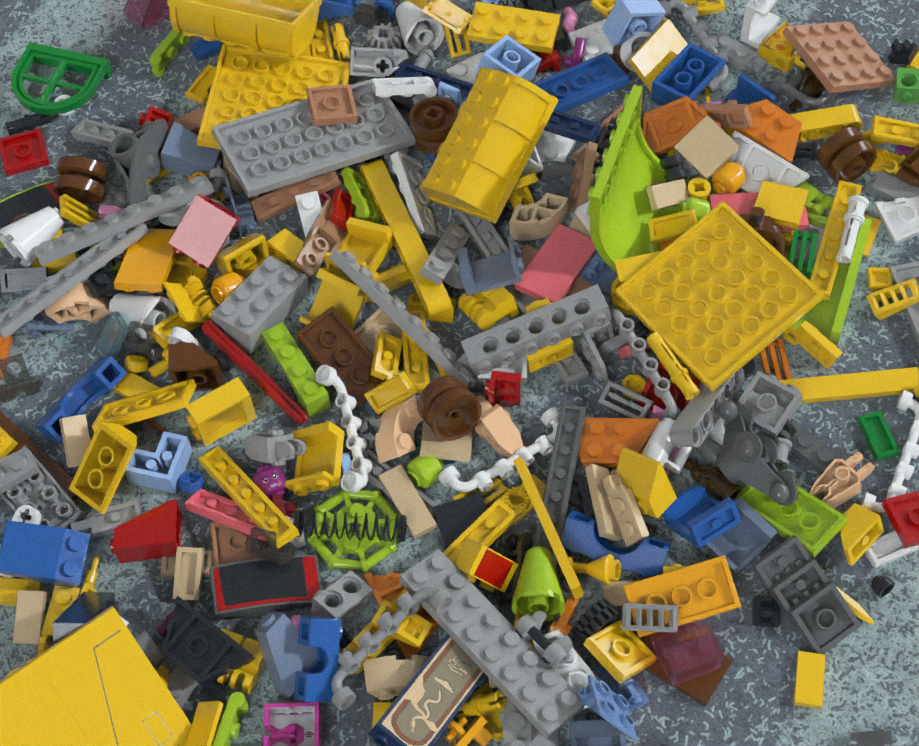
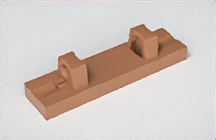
(729, 114)

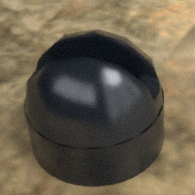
(882, 585)

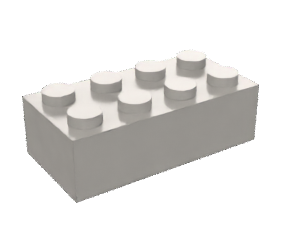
(260, 302)

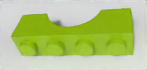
(297, 369)

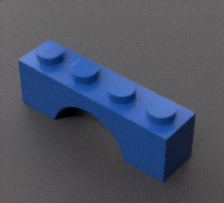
(96, 381)
(582, 537)

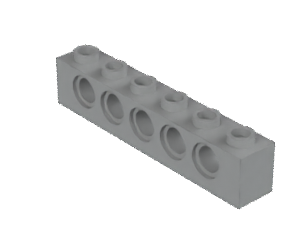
(544, 320)

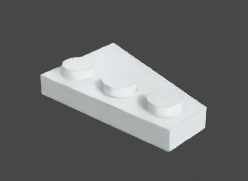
(575, 669)

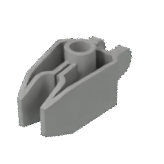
(273, 446)

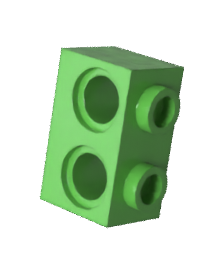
(906, 85)

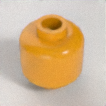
(728, 178)
(225, 285)

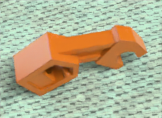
(563, 622)

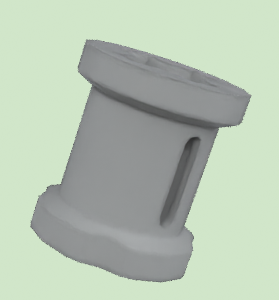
(784, 447)

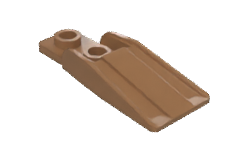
(322, 238)

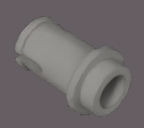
(425, 56)

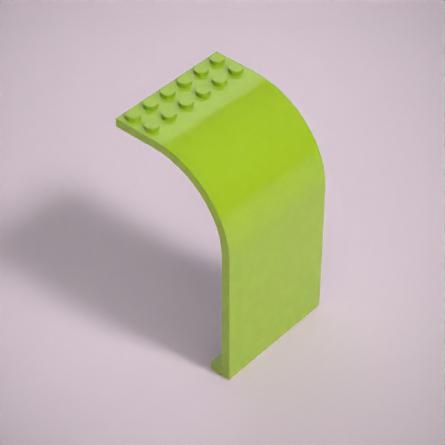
(622, 208)

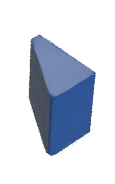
(387, 6)

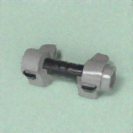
(553, 652)

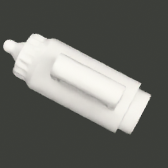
(660, 447)

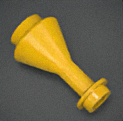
(603, 569)

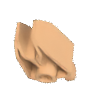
(498, 429)
(841, 481)

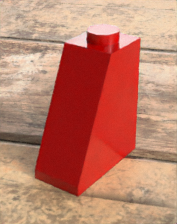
(149, 535)

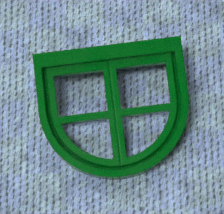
(63, 60)

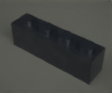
(82, 611)

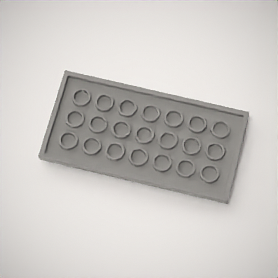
(285, 147)

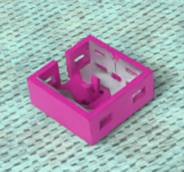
(283, 719)

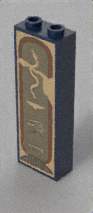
(429, 698)

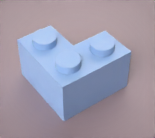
(163, 467)

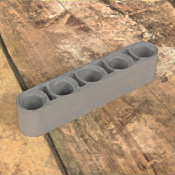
(702, 412)

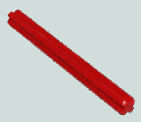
(254, 372)

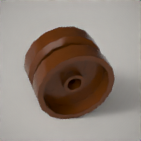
(432, 122)
(846, 155)
(81, 179)
(449, 408)

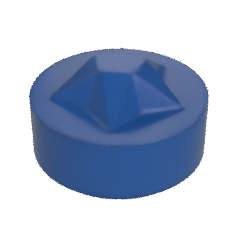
(191, 481)

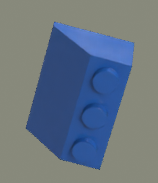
(686, 75)

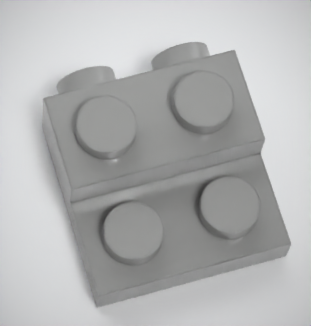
(771, 402)

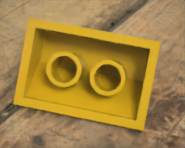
(104, 465)

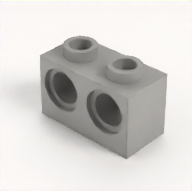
(343, 598)

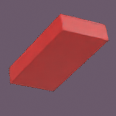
(340, 208)

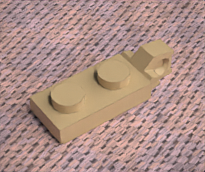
(625, 510)

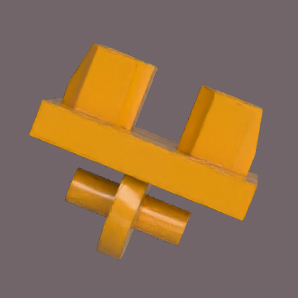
(475, 731)

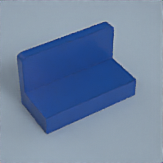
(748, 92)

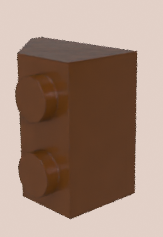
(192, 362)

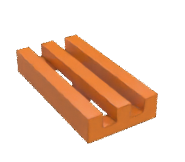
(782, 354)

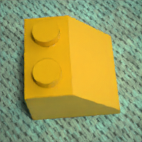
(243, 255)
(647, 482)

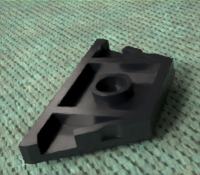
(201, 646)

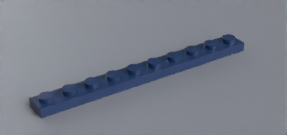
(558, 123)

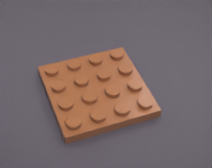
(839, 56)

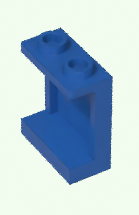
(699, 516)

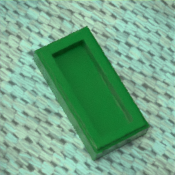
(878, 436)

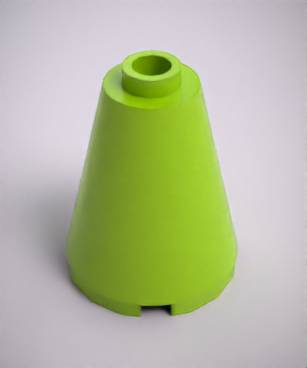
(538, 586)

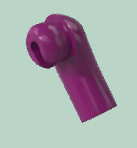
(578, 52)

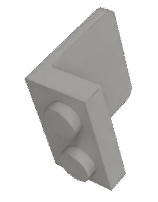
(590, 342)

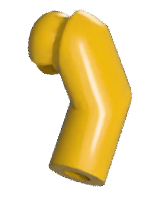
(161, 366)

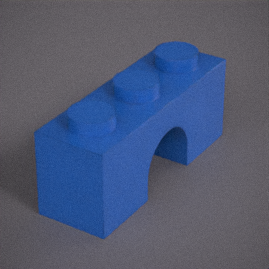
(324, 636)

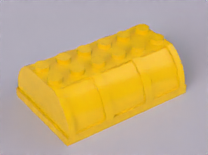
(261, 25)
(488, 144)

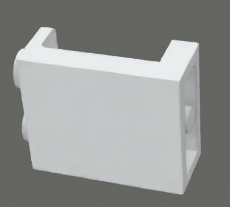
(758, 22)

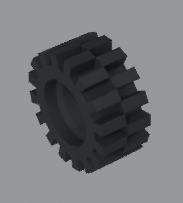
(595, 619)

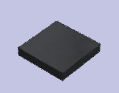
(457, 516)

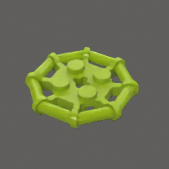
(354, 546)

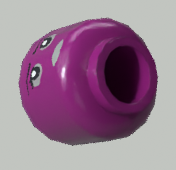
(270, 480)

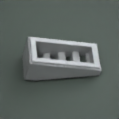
(673, 617)

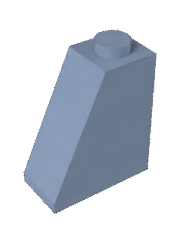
(184, 156)
(282, 652)

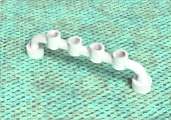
(910, 450)
(503, 467)
(350, 480)

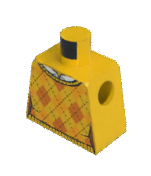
(780, 52)

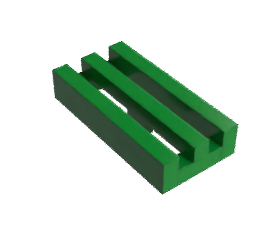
(805, 237)

